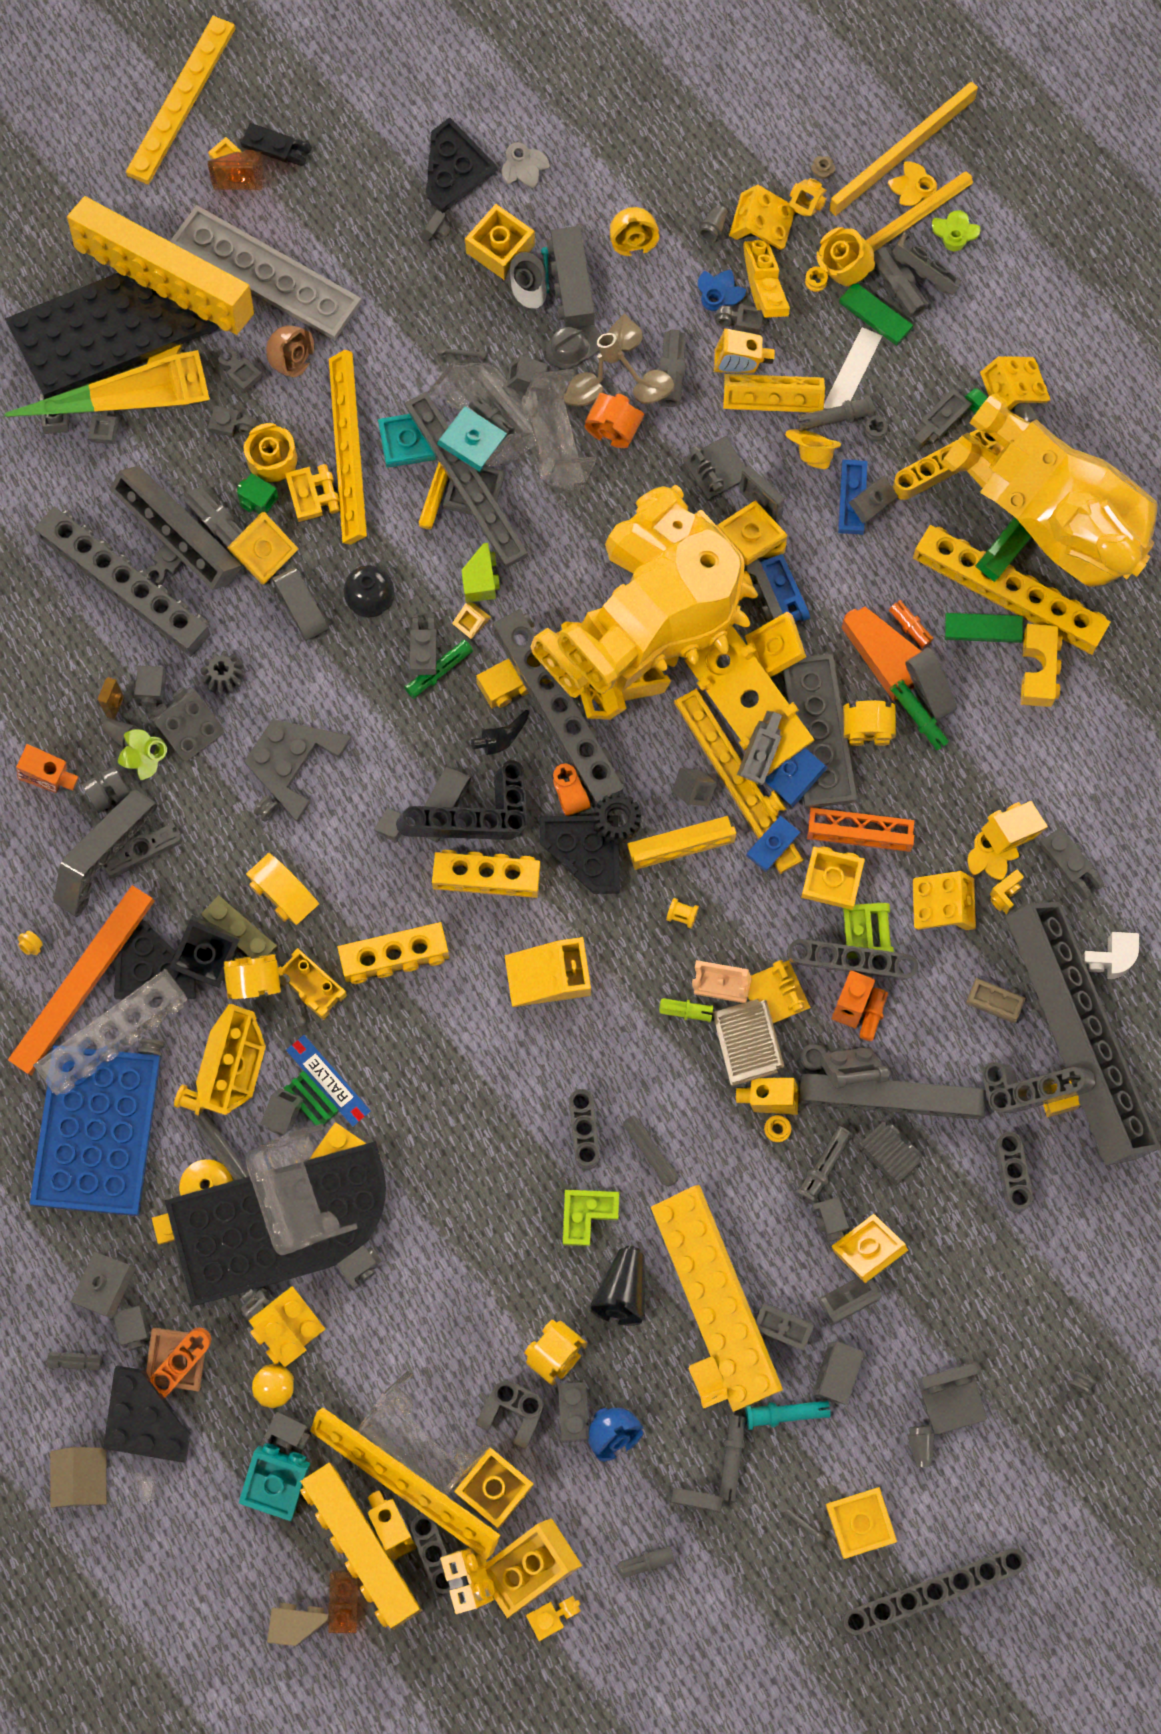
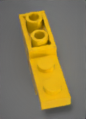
(764, 280)

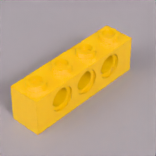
(524, 886)
(403, 941)

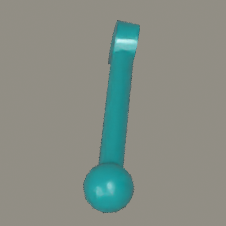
(544, 251)

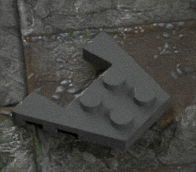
(283, 753)

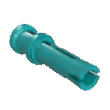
(774, 1414)

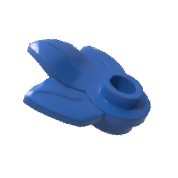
(721, 288)

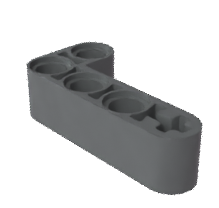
(1040, 1086)

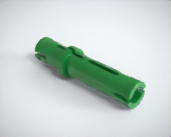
(443, 665)
(926, 723)

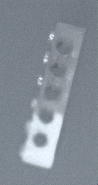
(115, 1018)

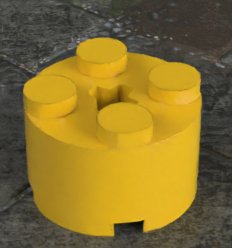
(845, 256)
(267, 465)
(869, 723)
(251, 976)
(555, 1351)

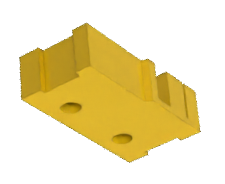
(311, 984)

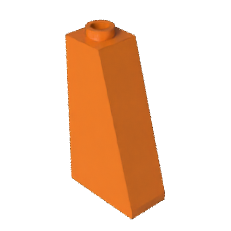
(880, 647)

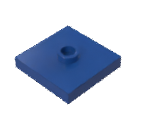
(796, 776)

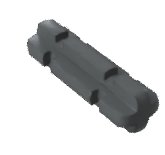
(74, 1361)

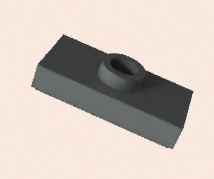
(873, 499)

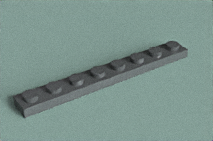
(467, 483)

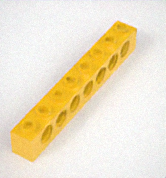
(1017, 601)

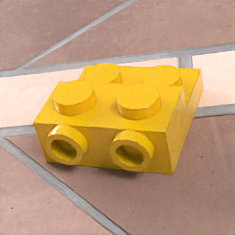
(833, 877)
(286, 1327)

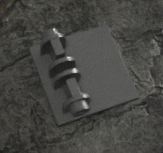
(715, 467)

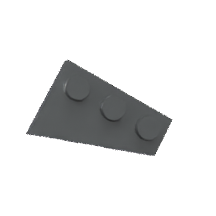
(919, 259)

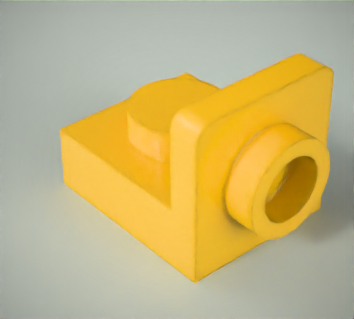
(1009, 887)

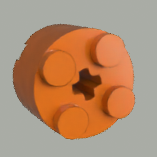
(613, 419)

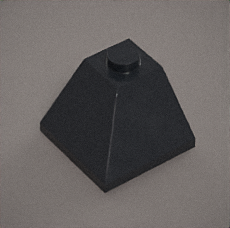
(204, 951)

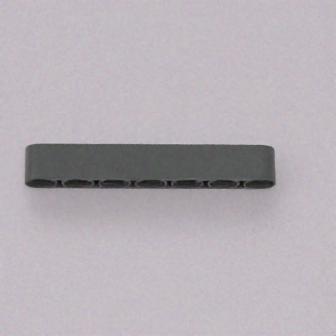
(895, 1097)
(947, 1588)

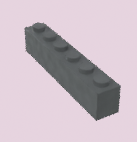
(175, 527)

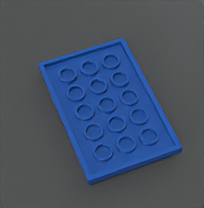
(98, 1138)

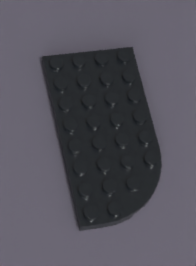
(99, 332)
(227, 1242)

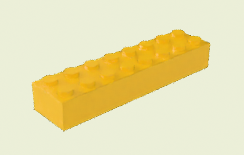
(160, 265)

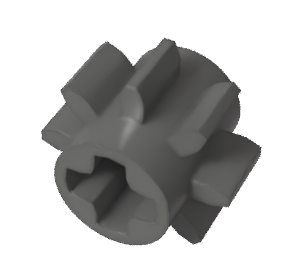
(255, 1301)

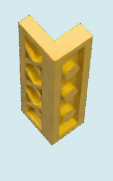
(773, 393)
(610, 703)
(681, 842)

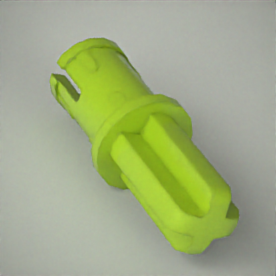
(685, 1009)

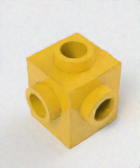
(802, 203)

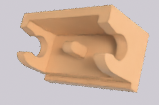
(721, 981)

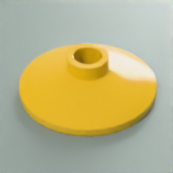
(203, 1170)

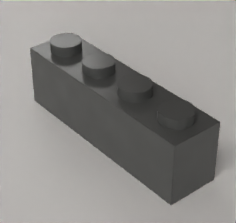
(572, 277)

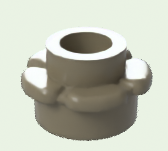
(821, 172)

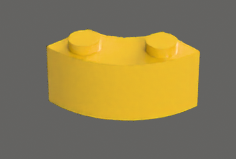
(282, 889)

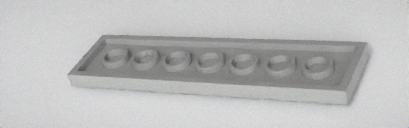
(268, 272)

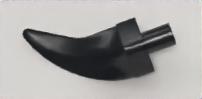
(500, 738)

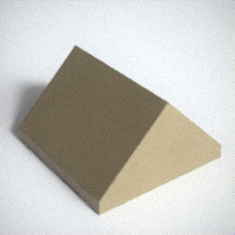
(78, 1477)

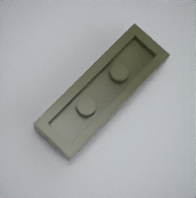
(252, 941)

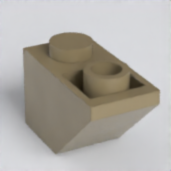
(294, 1626)

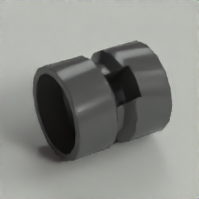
(97, 794)

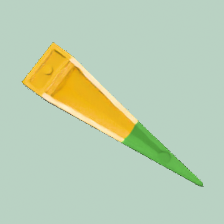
(163, 383)

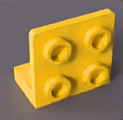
(763, 216)
(1015, 380)
(944, 901)

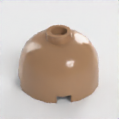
(289, 349)

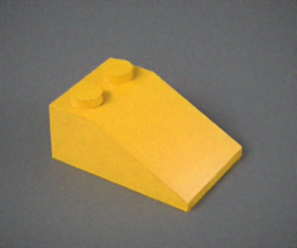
(531, 1567)

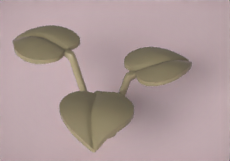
(621, 337)

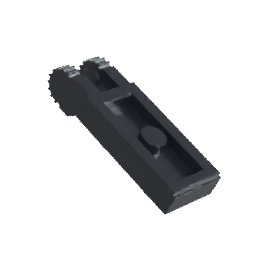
(275, 144)

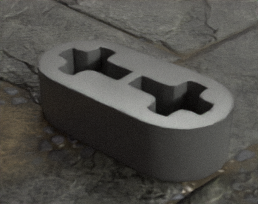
(696, 1500)

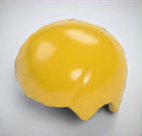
(273, 1385)

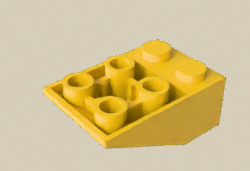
(548, 973)

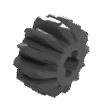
(225, 681)

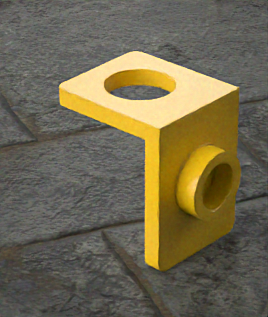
(708, 1381)

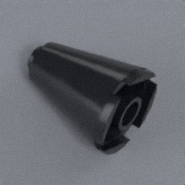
(622, 1289)

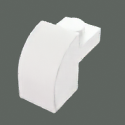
(1121, 955)

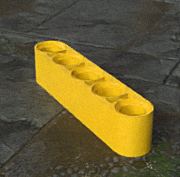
(931, 463)

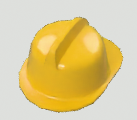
(813, 448)

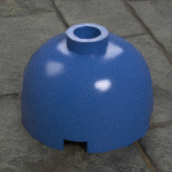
(612, 1431)

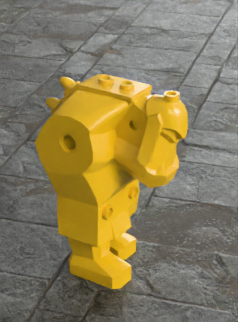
(1068, 501)
(675, 604)

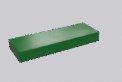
(876, 314)
(983, 627)

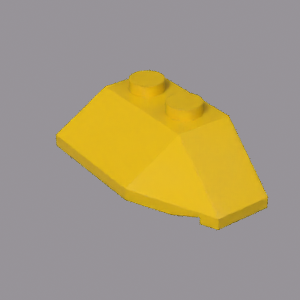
(230, 1061)

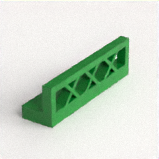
(1003, 550)

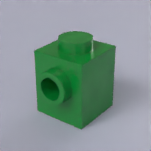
(256, 494)

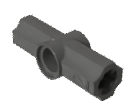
(899, 282)
(673, 364)
(213, 516)

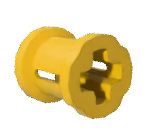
(682, 913)
(188, 1099)

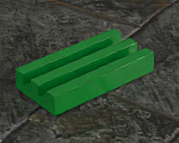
(296, 1082)

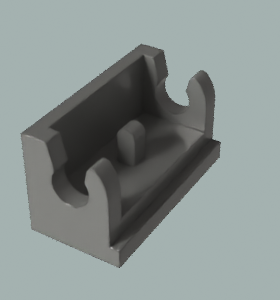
(849, 1299)
(784, 1326)
(838, 1373)

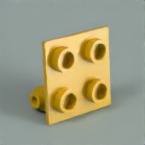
(780, 990)

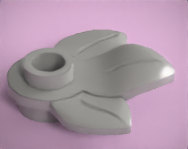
(524, 168)

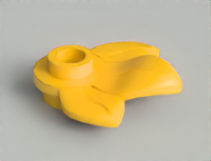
(909, 184)
(986, 859)

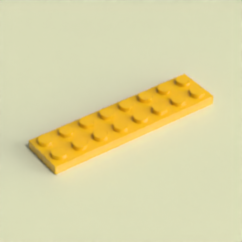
(716, 1297)

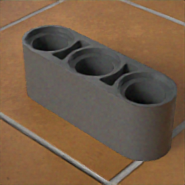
(300, 604)
(931, 684)
(448, 792)
(579, 1117)
(1016, 1159)
(423, 1544)

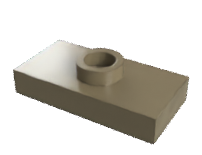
(995, 1000)

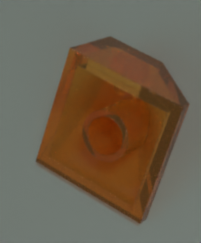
(237, 171)

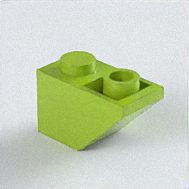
(478, 576)

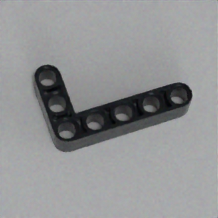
(474, 816)

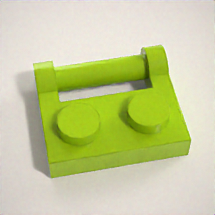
(859, 928)

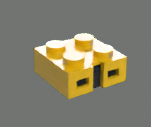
(467, 1579)

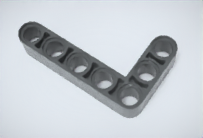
(97, 848)

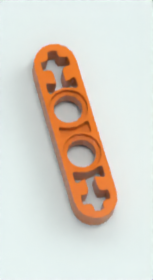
(175, 1374)

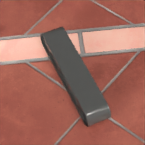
(864, 954)

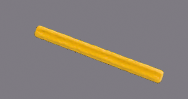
(920, 211)

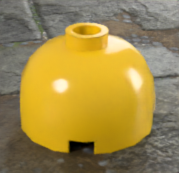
(633, 230)

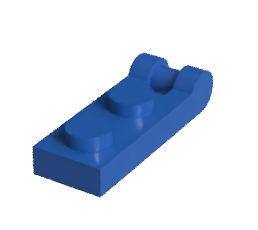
(785, 587)

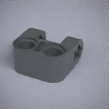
(515, 1406)

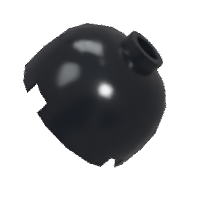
(368, 591)

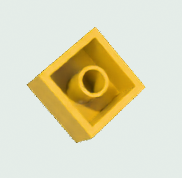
(499, 240)
(494, 1488)

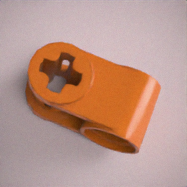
(571, 793)

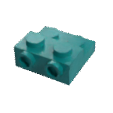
(274, 1481)

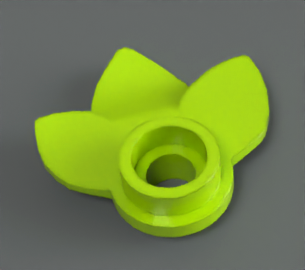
(955, 230)
(138, 753)

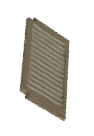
(748, 1041)

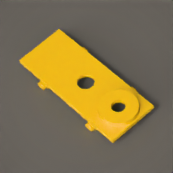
(743, 675)

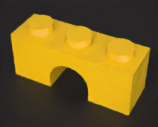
(1041, 687)

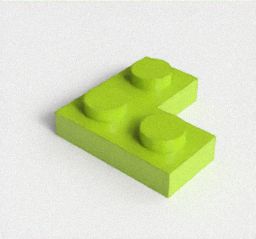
(581, 1208)

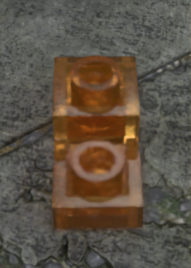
(343, 1603)

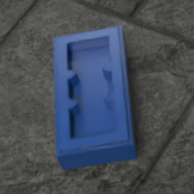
(773, 844)

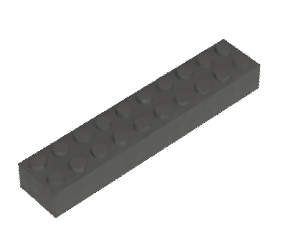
(1082, 1031)

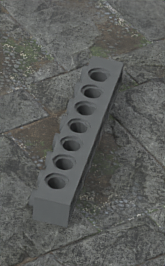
(520, 623)
(187, 639)

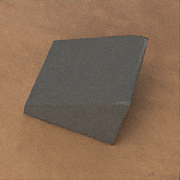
(387, 825)

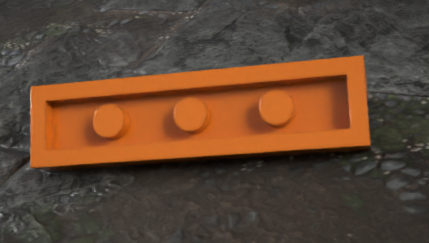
(860, 835)

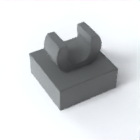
(435, 227)

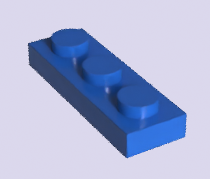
(852, 483)

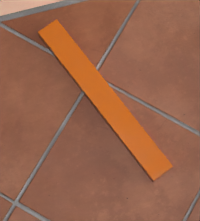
(81, 979)

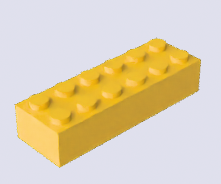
(361, 1546)

